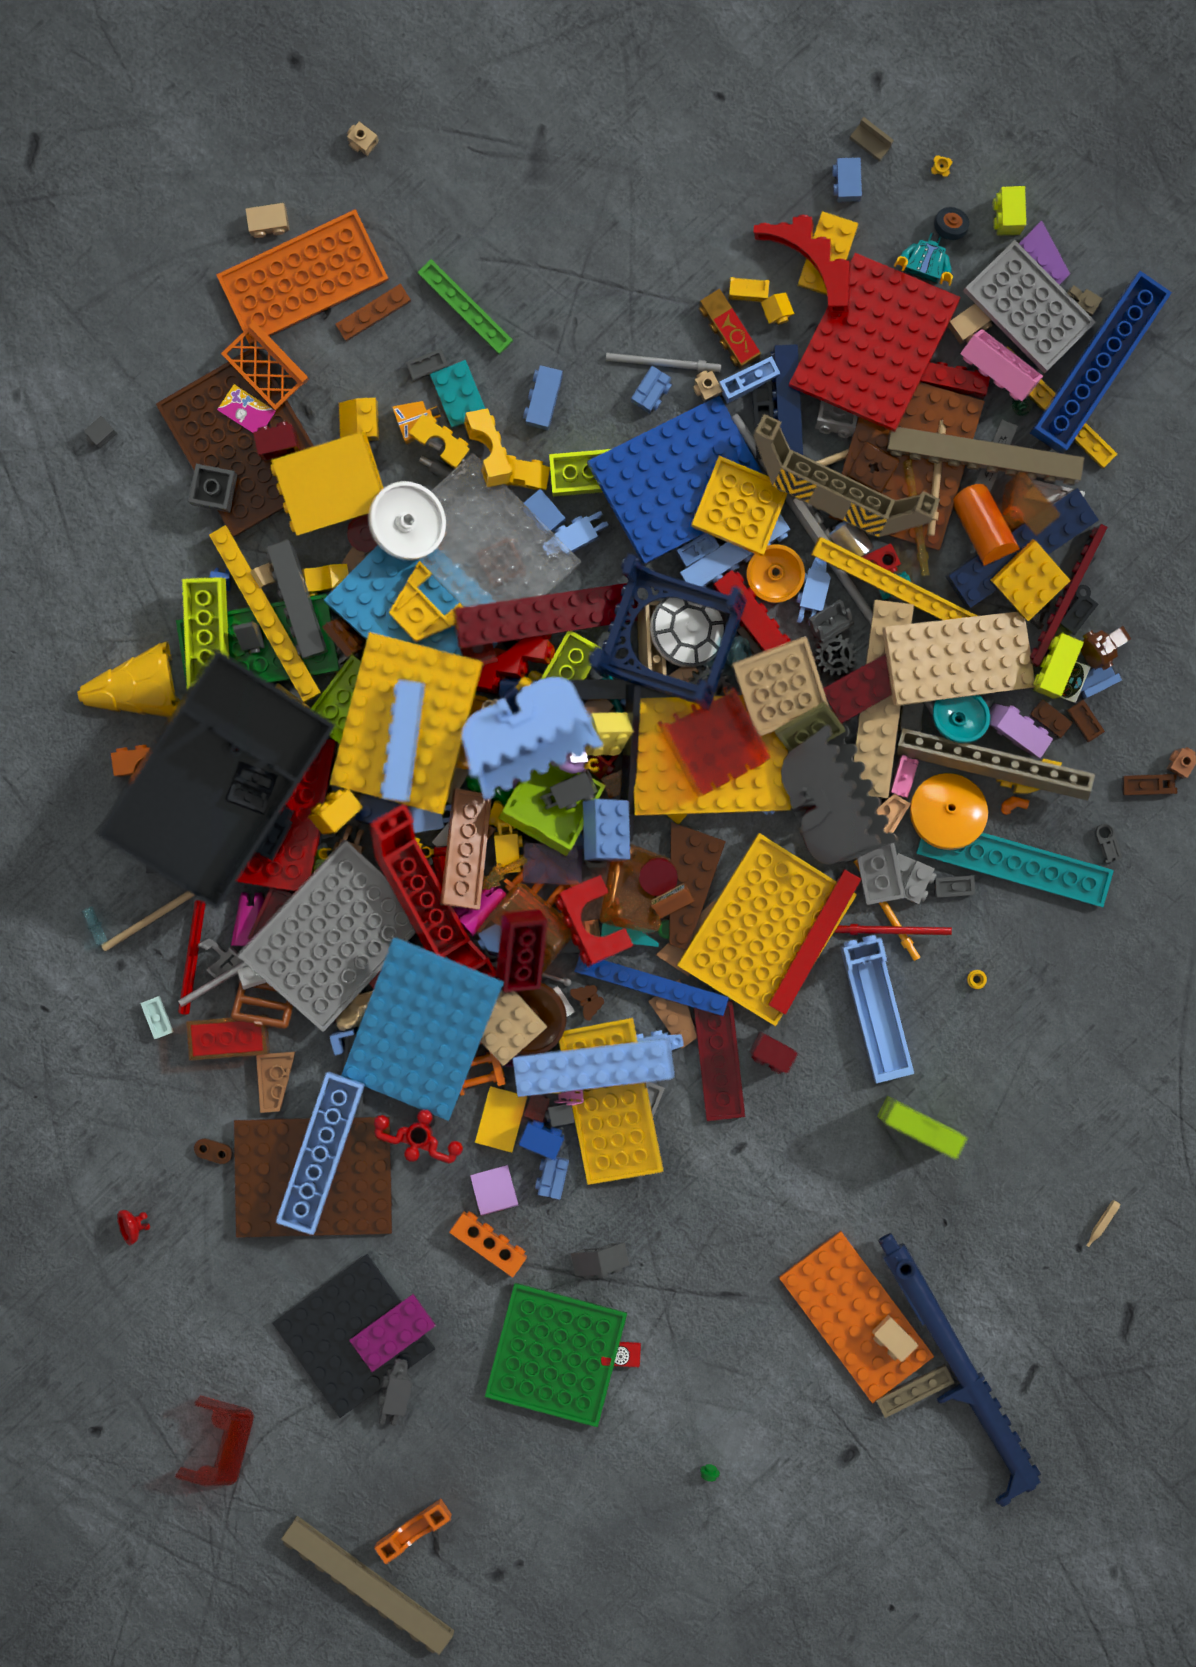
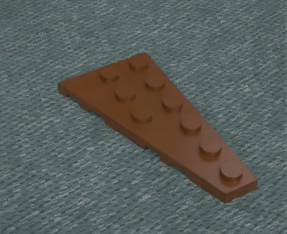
(696, 861)

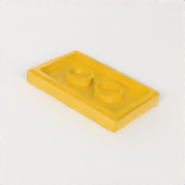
(501, 1119)

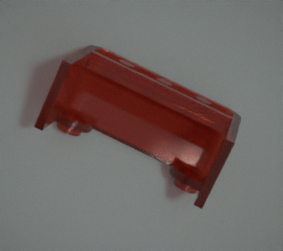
(237, 1426)

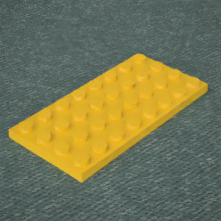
(614, 1121)

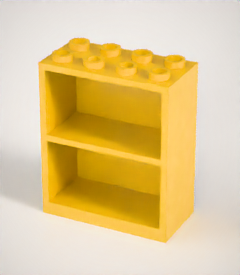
(328, 482)

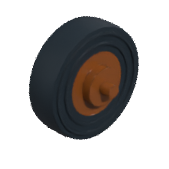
(951, 223)

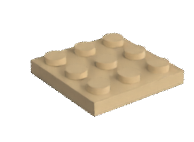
(511, 1027)

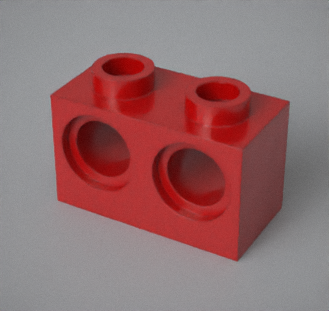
(877, 555)

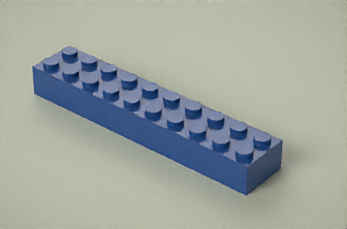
(1100, 362)

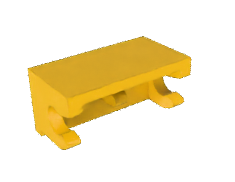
(748, 289)

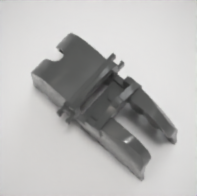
(845, 815)

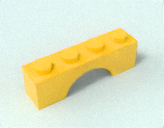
(481, 428)

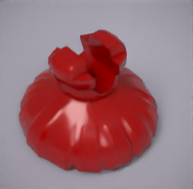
(131, 1225)

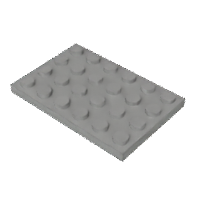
(1029, 306)

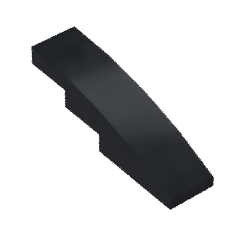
(762, 405)

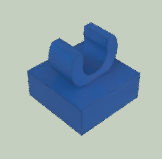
(216, 574)

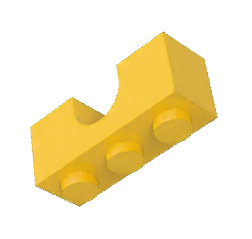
(426, 428)

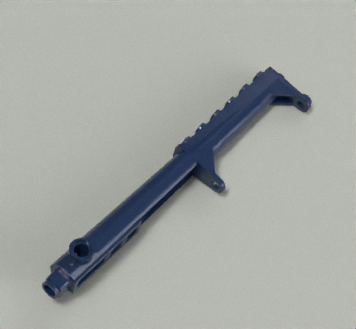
(971, 1388)

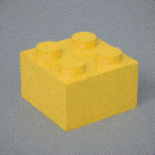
(334, 811)

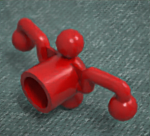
(404, 1135)

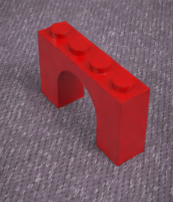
(592, 948)

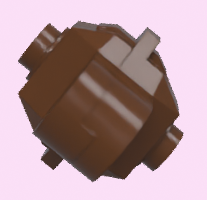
(1101, 648)

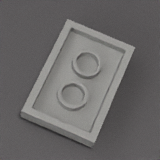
(881, 875)

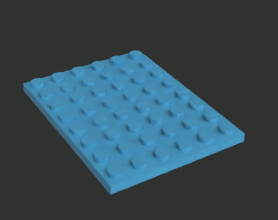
(371, 591)
(422, 1028)

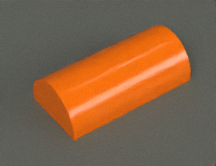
(984, 523)

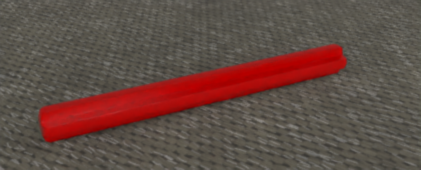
(192, 953)

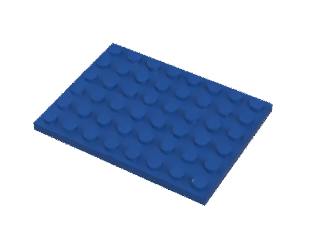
(663, 473)

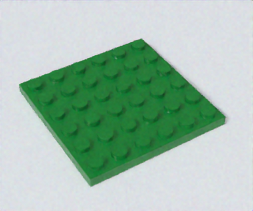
(554, 1354)

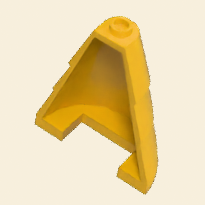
(135, 686)

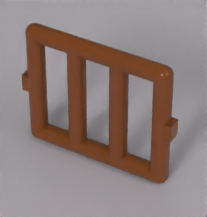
(257, 1020)

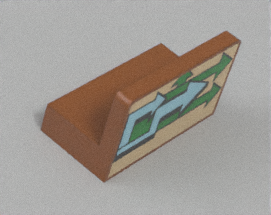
(672, 900)

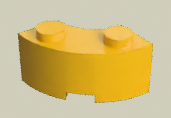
(528, 474)
(324, 578)

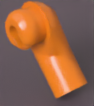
(1013, 802)

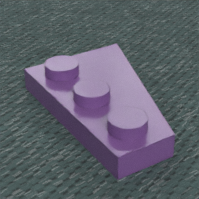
(1044, 252)

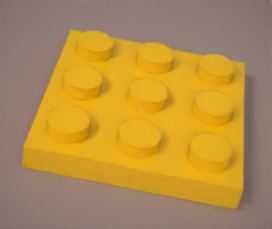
(1030, 580)

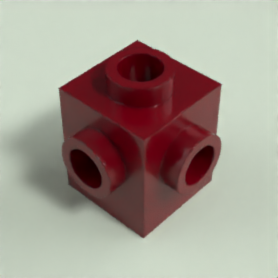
(605, 764)

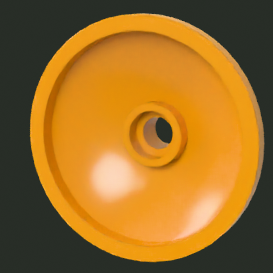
(776, 587)

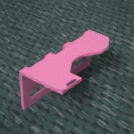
(570, 1095)

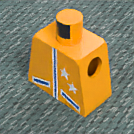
(409, 414)

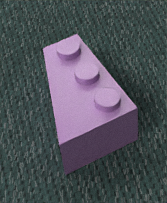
(1019, 729)

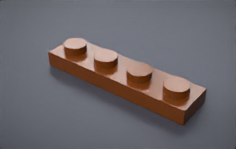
(373, 312)

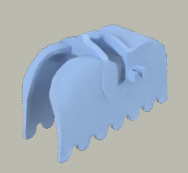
(544, 731)

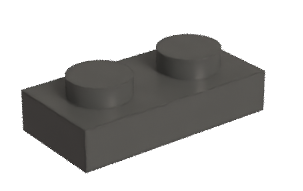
(955, 886)

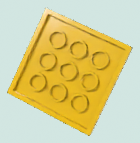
(739, 506)

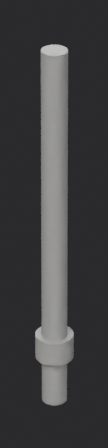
(700, 365)

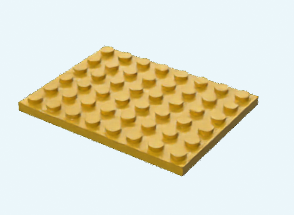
(446, 707)
(666, 791)
(758, 926)

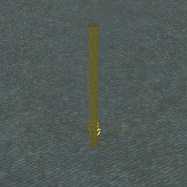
(922, 555)

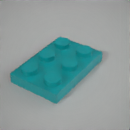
(457, 392)

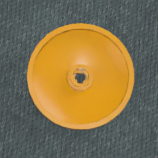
(944, 827)

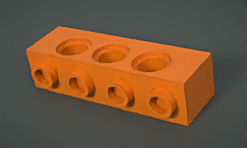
(509, 1265)

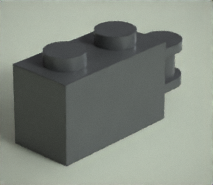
(570, 791)

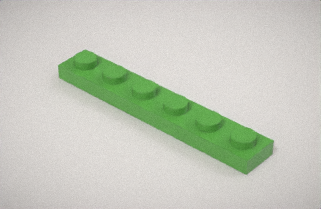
(464, 306)

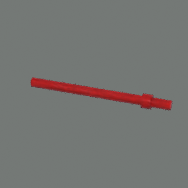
(854, 929)

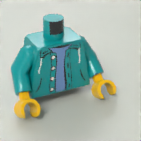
(927, 260)

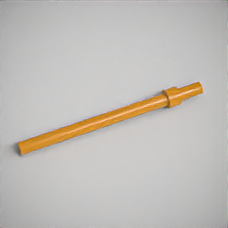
(906, 941)

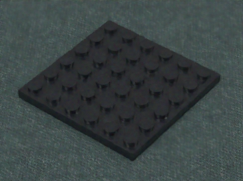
(326, 1321)

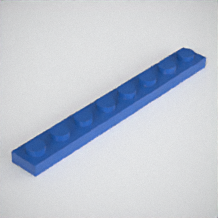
(655, 986)

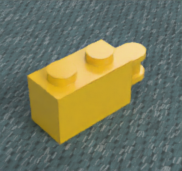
(507, 845)

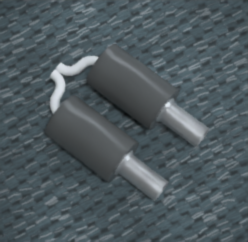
(436, 466)

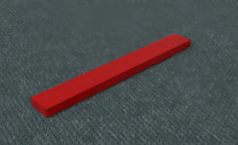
(814, 941)

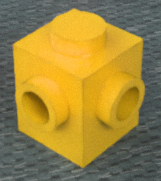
(777, 308)

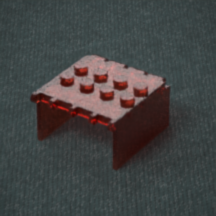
(715, 743)

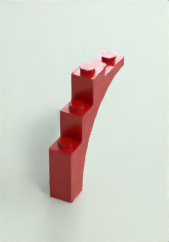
(818, 251)
(515, 662)

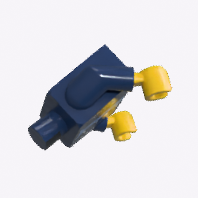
(512, 686)

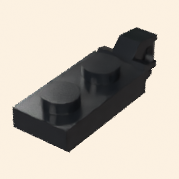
(276, 835)

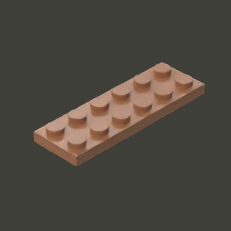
(466, 850)

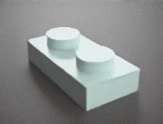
(157, 1017)

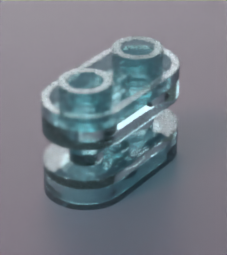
(739, 650)

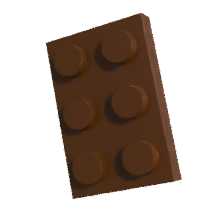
(345, 637)

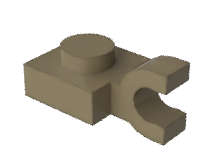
(1087, 300)

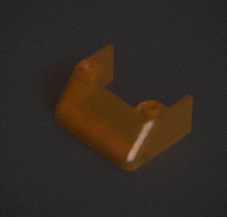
(1026, 504)
(523, 898)

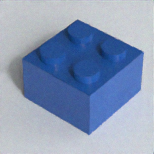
(542, 1139)

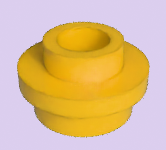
(983, 979)

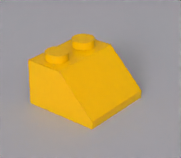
(359, 416)

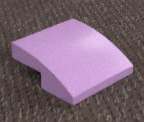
(494, 1190)

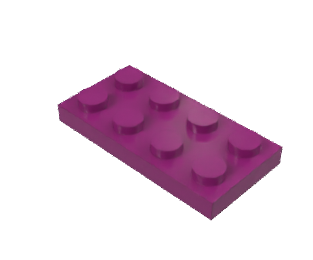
(392, 1332)

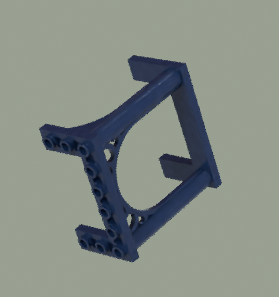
(604, 659)

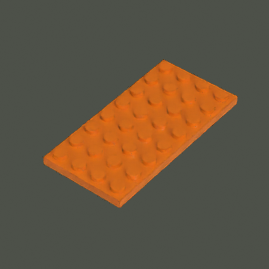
(303, 276)
(846, 1307)

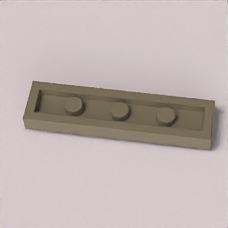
(915, 1390)

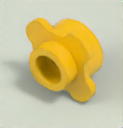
(946, 162)

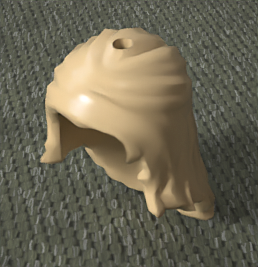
(354, 1013)

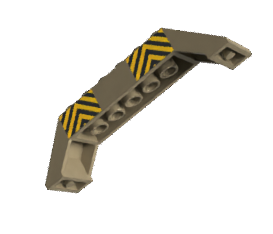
(835, 492)

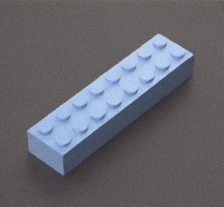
(593, 1067)
(320, 1153)

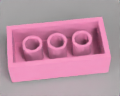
(1001, 365)

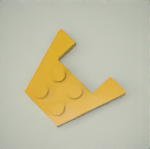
(416, 612)

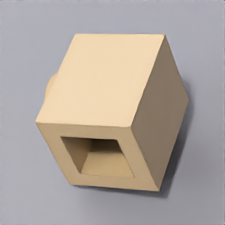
(362, 138)
(707, 386)

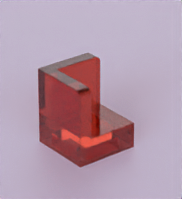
(537, 1107)

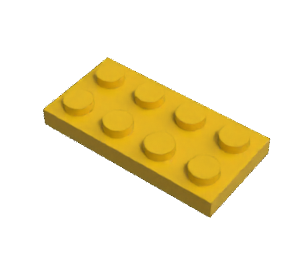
(841, 234)

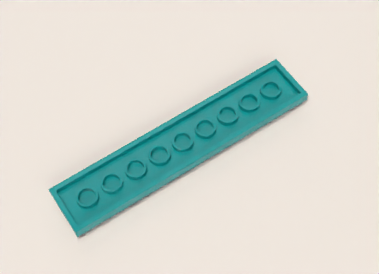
(1028, 867)

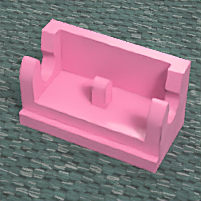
(904, 776)

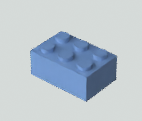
(606, 830)

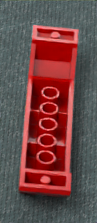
(421, 892)

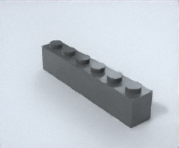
(297, 599)

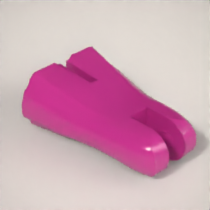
(245, 918)
(474, 919)

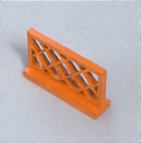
(274, 351)

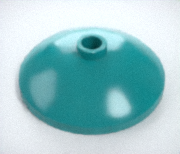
(971, 712)

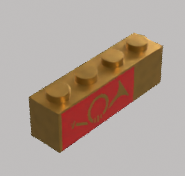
(729, 328)

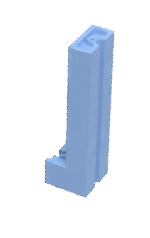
(876, 1008)

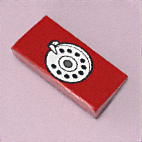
(627, 1355)

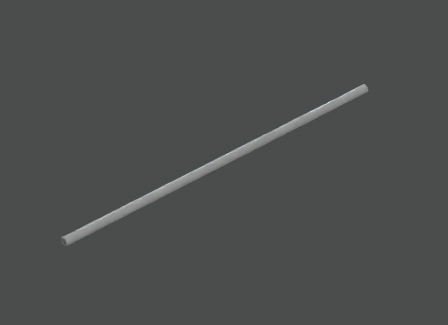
(843, 576)

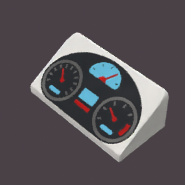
(1075, 682)

